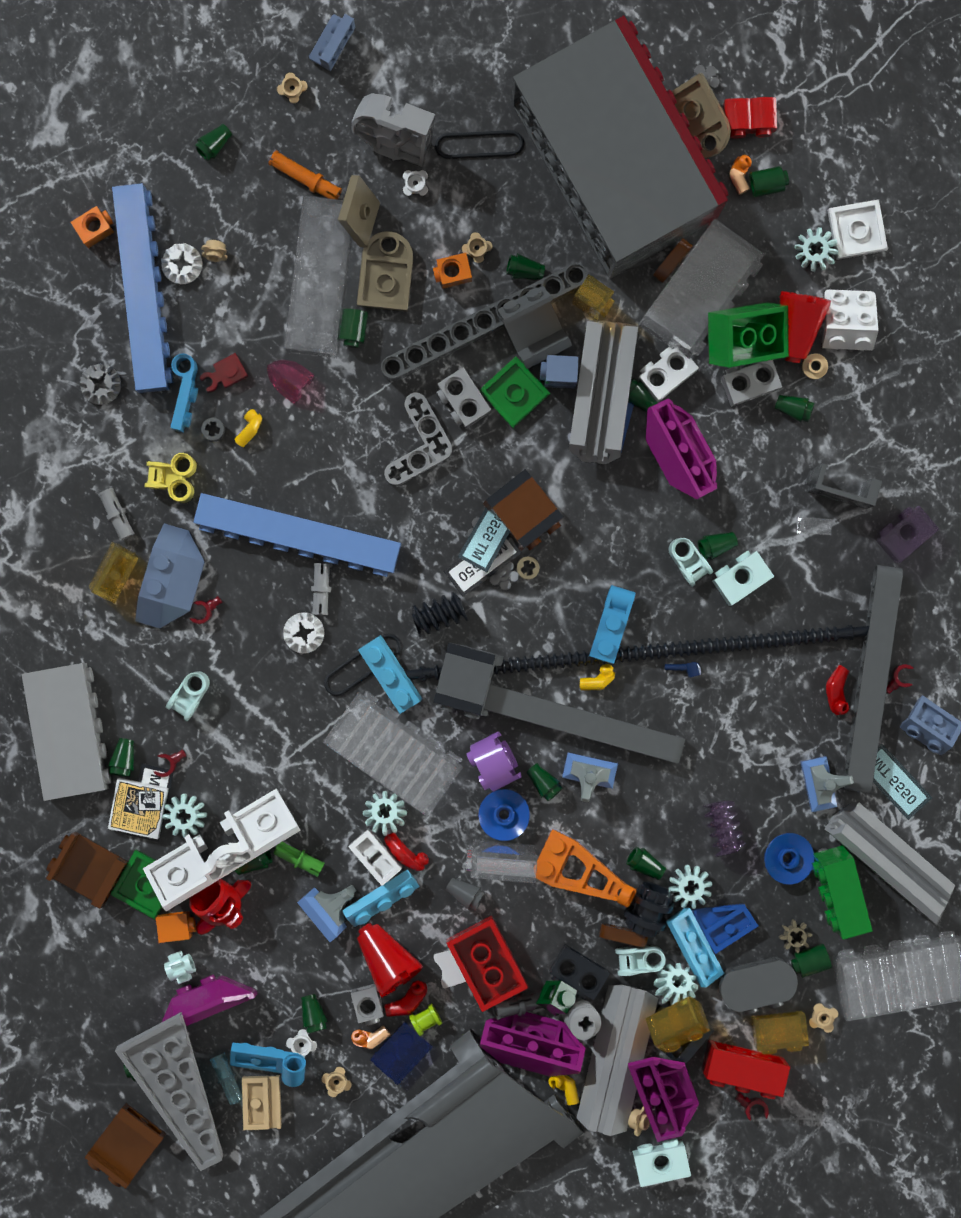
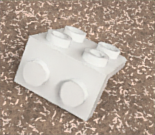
(850, 320)

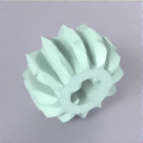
(816, 258)
(190, 809)
(381, 822)
(697, 892)
(672, 975)

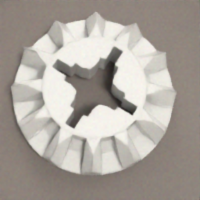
(188, 273)
(314, 638)

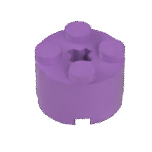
(494, 762)

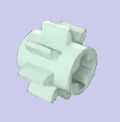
(179, 967)

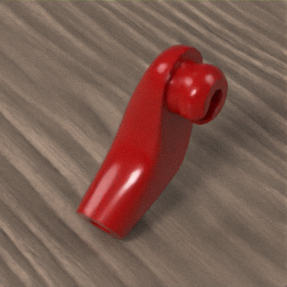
(835, 691)
(404, 855)
(409, 1002)

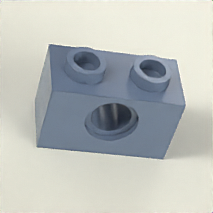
(559, 371)

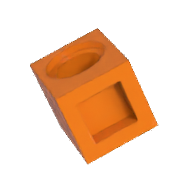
(82, 224)
(461, 262)
(175, 926)

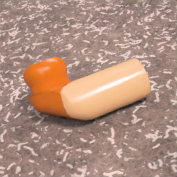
(738, 172)
(368, 1039)

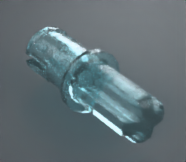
(226, 1078)

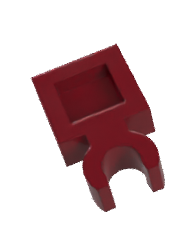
(227, 371)

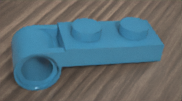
(186, 395)
(612, 624)
(270, 1060)

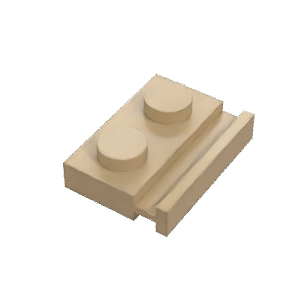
(261, 1102)

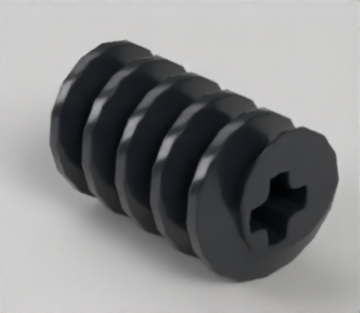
(438, 613)

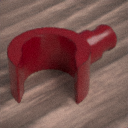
(209, 605)
(895, 683)
(173, 759)
(748, 1103)

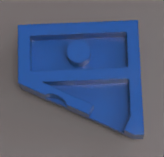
(724, 924)

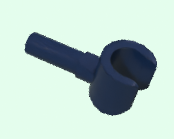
(693, 668)

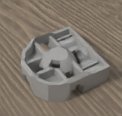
(377, 128)

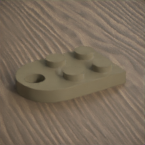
(703, 113)
(385, 275)

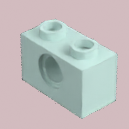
(757, 573)
(675, 1168)

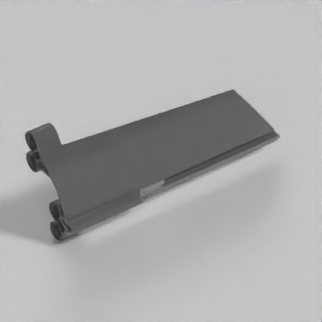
(472, 1134)

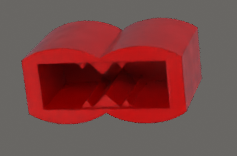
(751, 116)

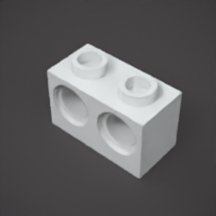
(671, 377)
(375, 856)

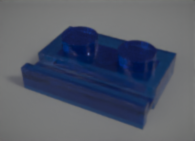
(401, 1053)

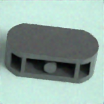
(758, 985)

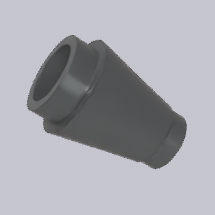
(465, 893)

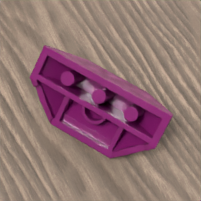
(680, 449)
(208, 998)
(533, 1044)
(665, 1094)

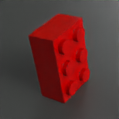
(486, 963)
(745, 1069)

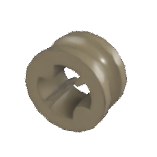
(535, 571)

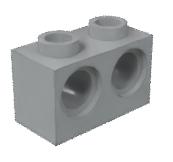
(753, 387)
(469, 395)

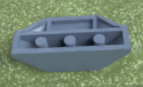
(169, 578)

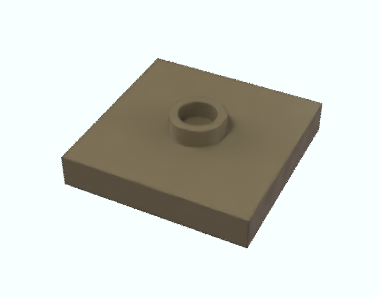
(359, 211)

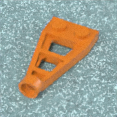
(554, 858)

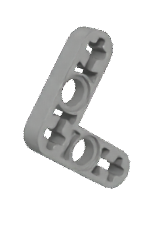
(425, 450)

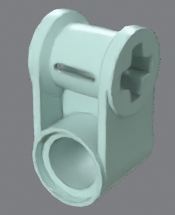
(690, 561)
(188, 696)
(637, 960)

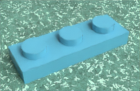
(390, 674)
(381, 898)
(695, 947)

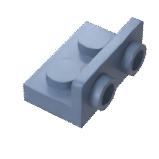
(332, 41)
(932, 726)

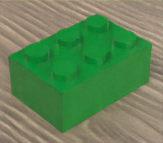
(748, 334)
(841, 892)

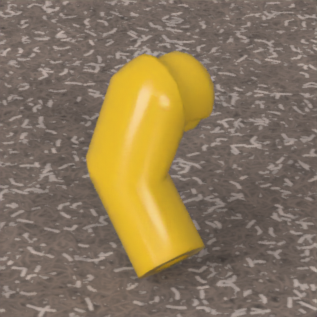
(251, 429)
(601, 681)
(567, 1085)

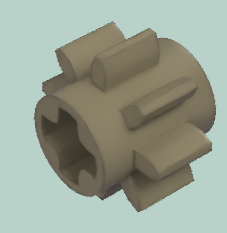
(803, 935)

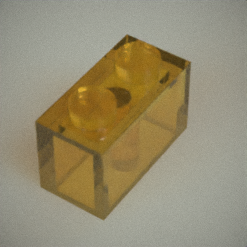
(594, 298)
(113, 572)
(678, 1024)
(780, 1032)

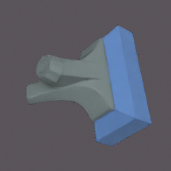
(589, 773)
(821, 784)
(326, 910)

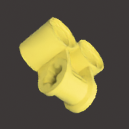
(167, 476)

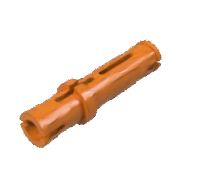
(314, 181)

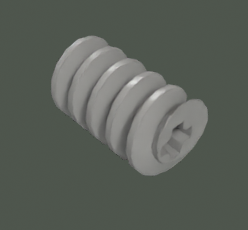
(582, 1019)

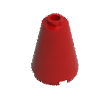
(804, 322)
(386, 959)

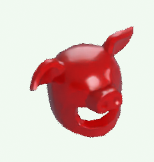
(219, 905)

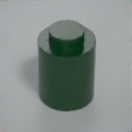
(768, 181)
(353, 327)
(811, 961)

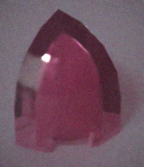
(289, 378)

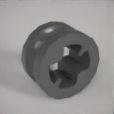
(219, 424)

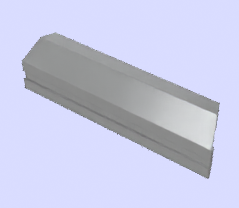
(603, 391)
(892, 859)
(621, 1040)

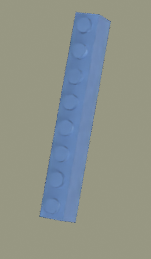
(141, 288)
(297, 533)

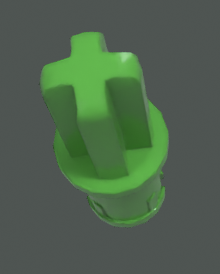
(299, 858)

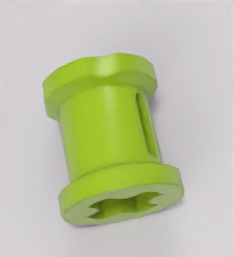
(425, 1019)

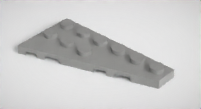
(170, 1078)

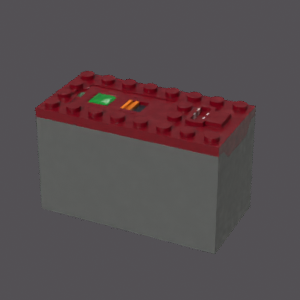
(618, 146)

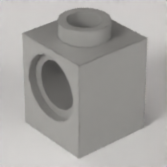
(367, 993)

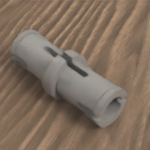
(116, 514)
(321, 588)

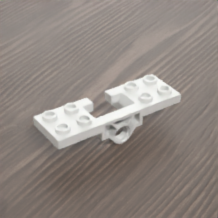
(257, 829)

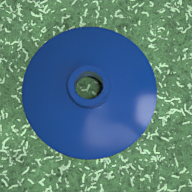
(506, 828)
(800, 860)

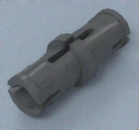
(518, 1005)

